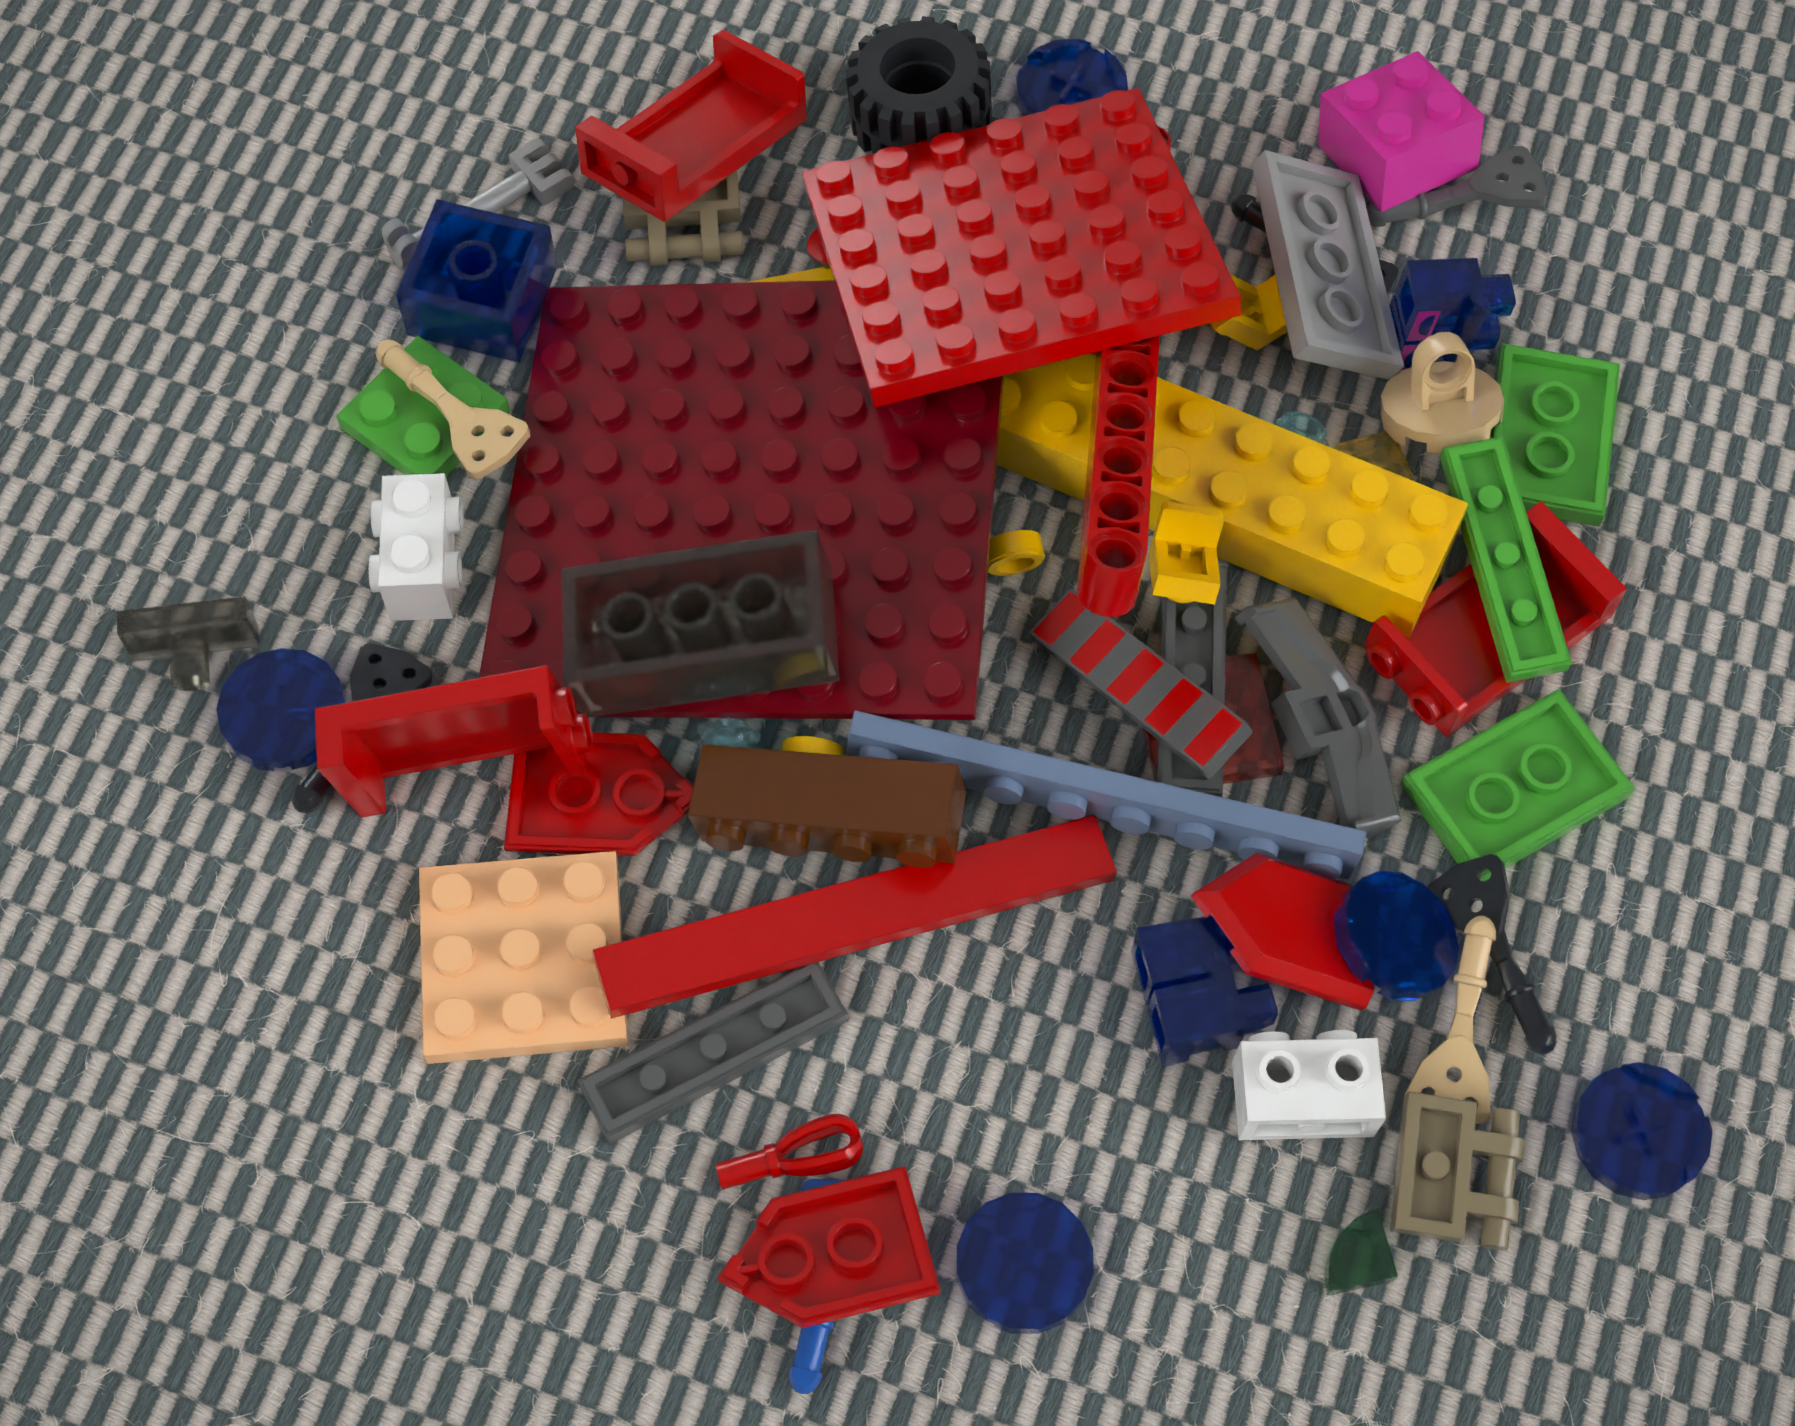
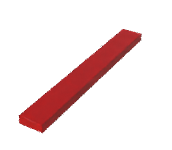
(851, 916)

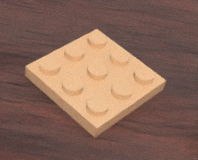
(514, 956)

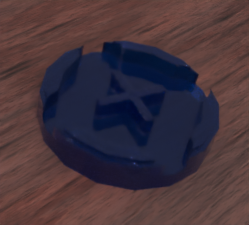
(1066, 74)
(271, 707)
(1396, 935)
(1641, 1131)
(1024, 1263)

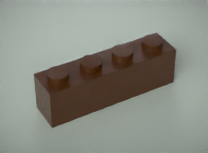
(828, 804)

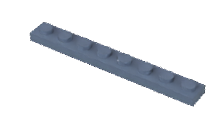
(1123, 800)

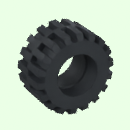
(917, 84)

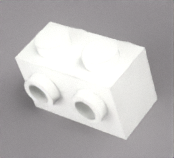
(416, 549)
(1308, 1086)

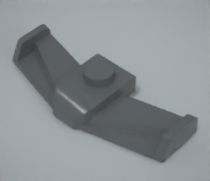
(1326, 714)

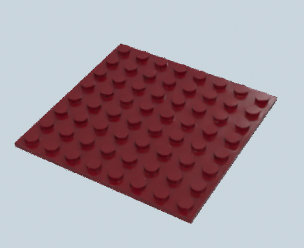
(740, 420)

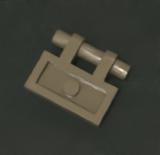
(715, 206)
(1436, 1169)

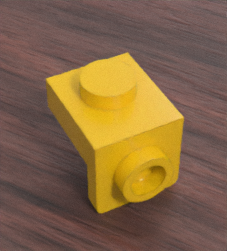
(1261, 315)
(1185, 553)

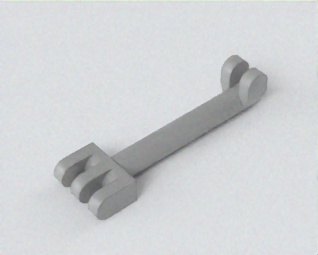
(533, 171)

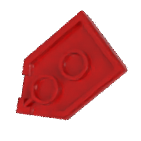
(616, 806)
(1284, 927)
(836, 1251)

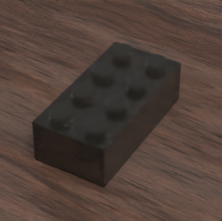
(699, 624)

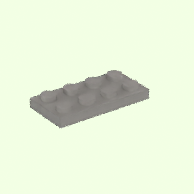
(1326, 266)

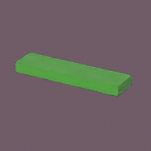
(1505, 560)

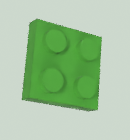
(404, 424)

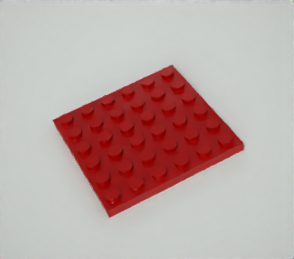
(1015, 246)

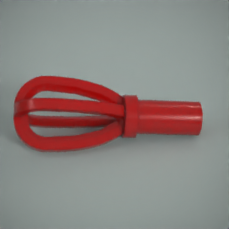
(771, 1159)

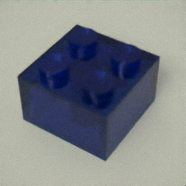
(477, 280)

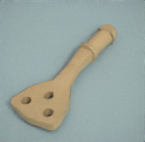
(462, 419)
(1458, 1046)

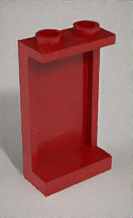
(696, 130)
(1451, 657)
(446, 727)

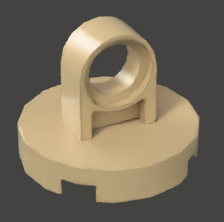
(1441, 400)

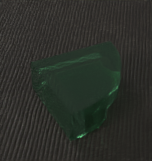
(1360, 1256)

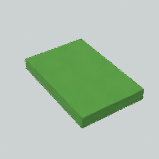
(1558, 428)
(1518, 784)

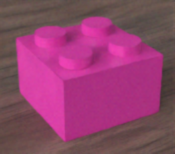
(1400, 130)

